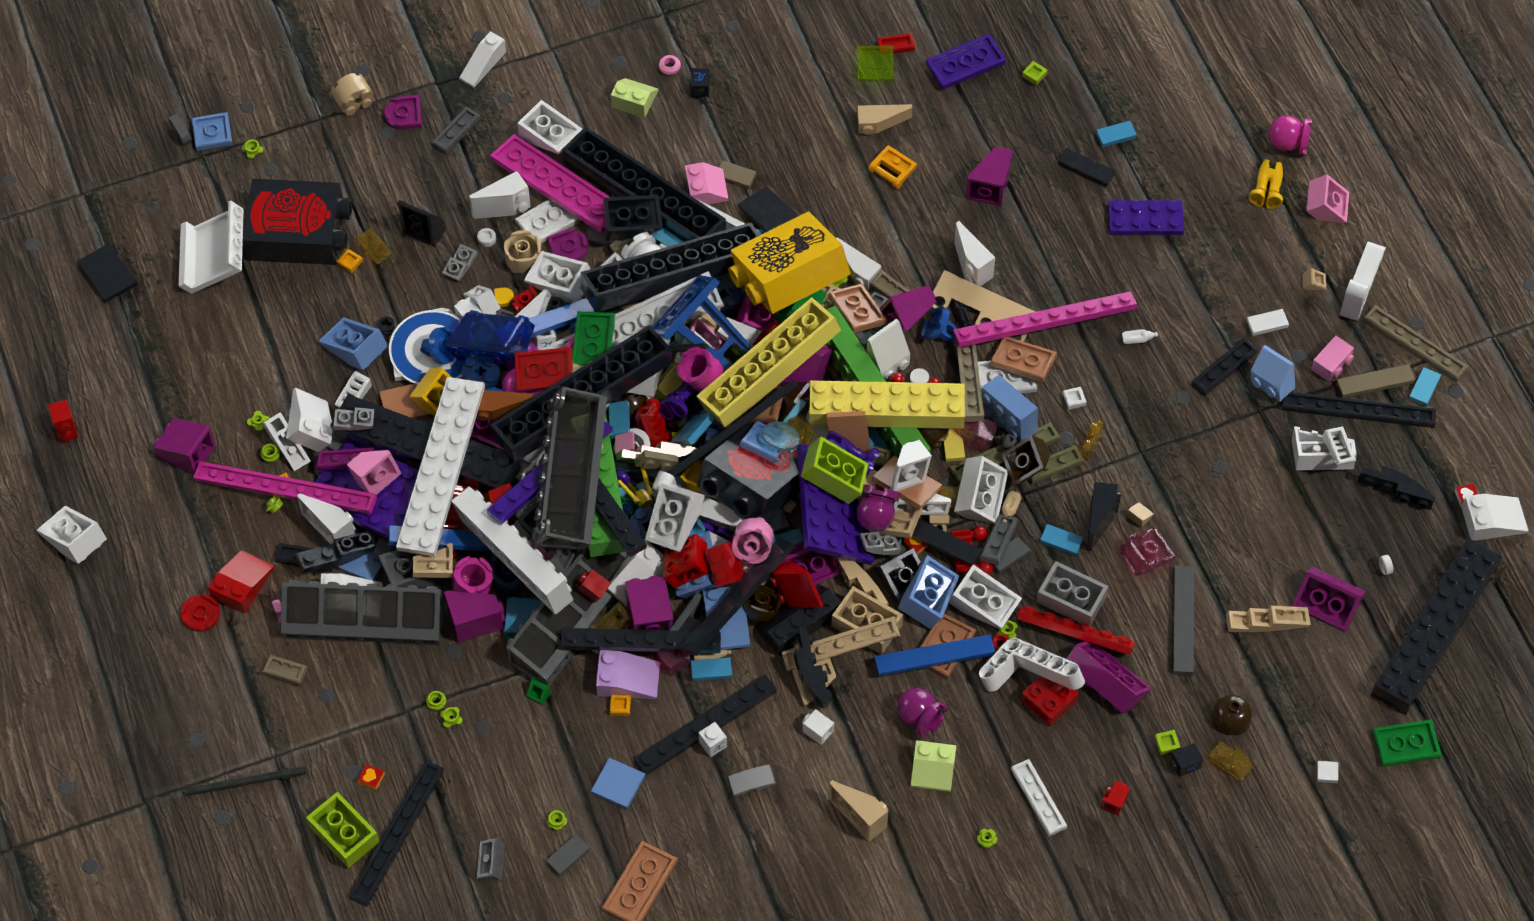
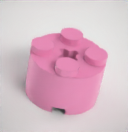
(752, 540)

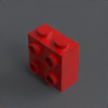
(686, 564)
(724, 564)
(1049, 699)

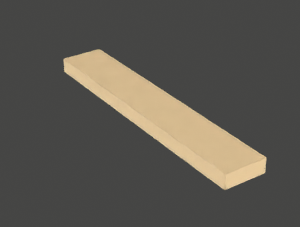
(848, 641)

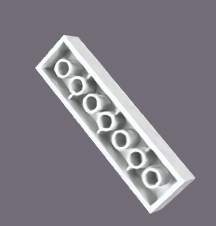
(514, 551)

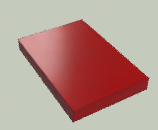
(542, 368)

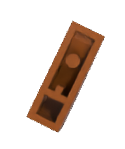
(498, 404)

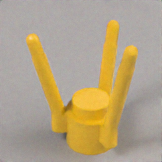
(641, 497)

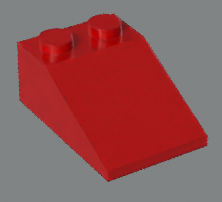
(240, 581)
(795, 586)

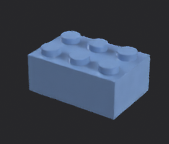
(1009, 408)

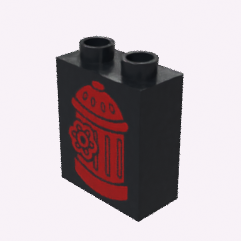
(295, 221)
(747, 481)

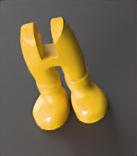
(1264, 176)

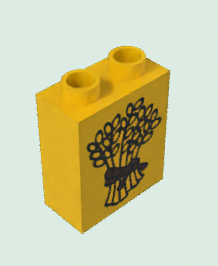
(788, 263)

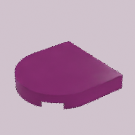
(404, 113)
(569, 244)

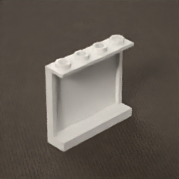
(211, 250)

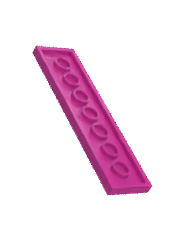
(552, 180)

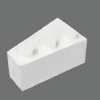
(1312, 453)

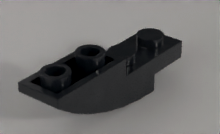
(1405, 488)
(336, 554)
(811, 676)

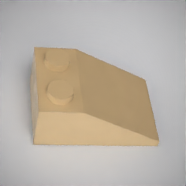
(860, 809)

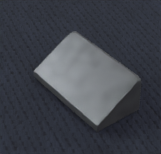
(491, 860)

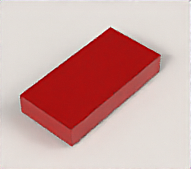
(900, 43)

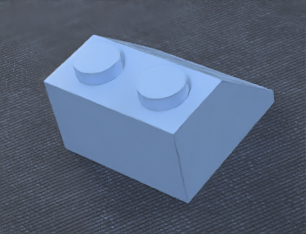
(1273, 374)

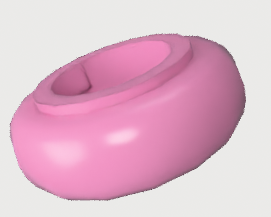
(669, 70)

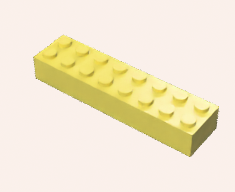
(769, 362)
(890, 403)

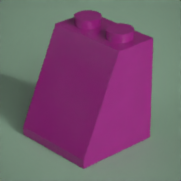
(990, 178)
(908, 306)
(811, 370)
(185, 444)
(648, 604)
(474, 614)

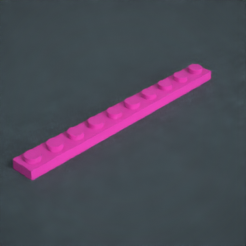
(1044, 319)
(284, 487)

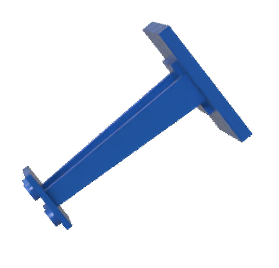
(683, 308)

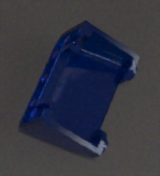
(489, 336)

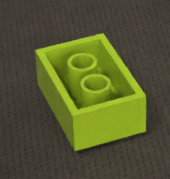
(834, 470)
(342, 829)

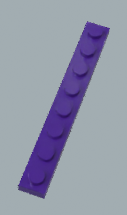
(523, 492)

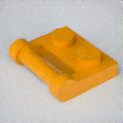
(894, 161)

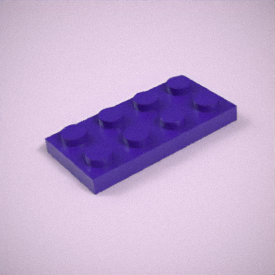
(966, 61)
(1146, 217)

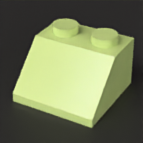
(633, 97)
(933, 766)

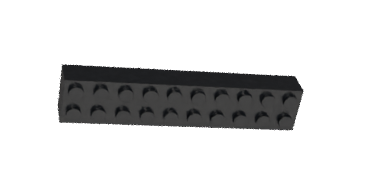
(626, 177)
(662, 268)
(607, 375)
(407, 440)
(1436, 626)

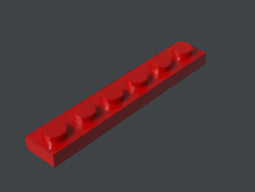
(1083, 632)

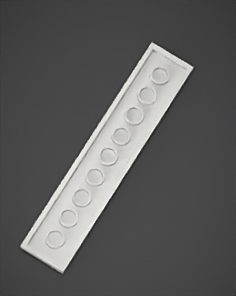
(648, 313)
(440, 466)

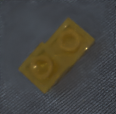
(373, 246)
(1092, 440)

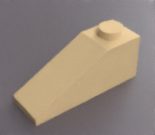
(877, 118)

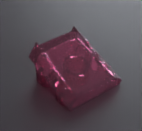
(1146, 551)

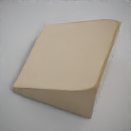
(1314, 280)
(1139, 514)

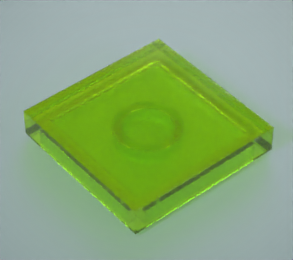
(875, 63)

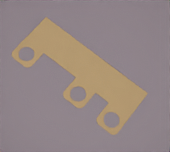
(989, 303)

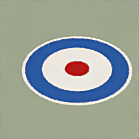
(407, 340)

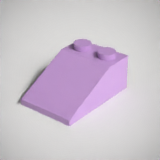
(627, 675)

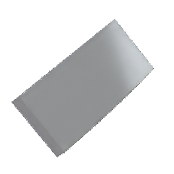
(460, 262)
(353, 420)
(880, 544)
(752, 779)

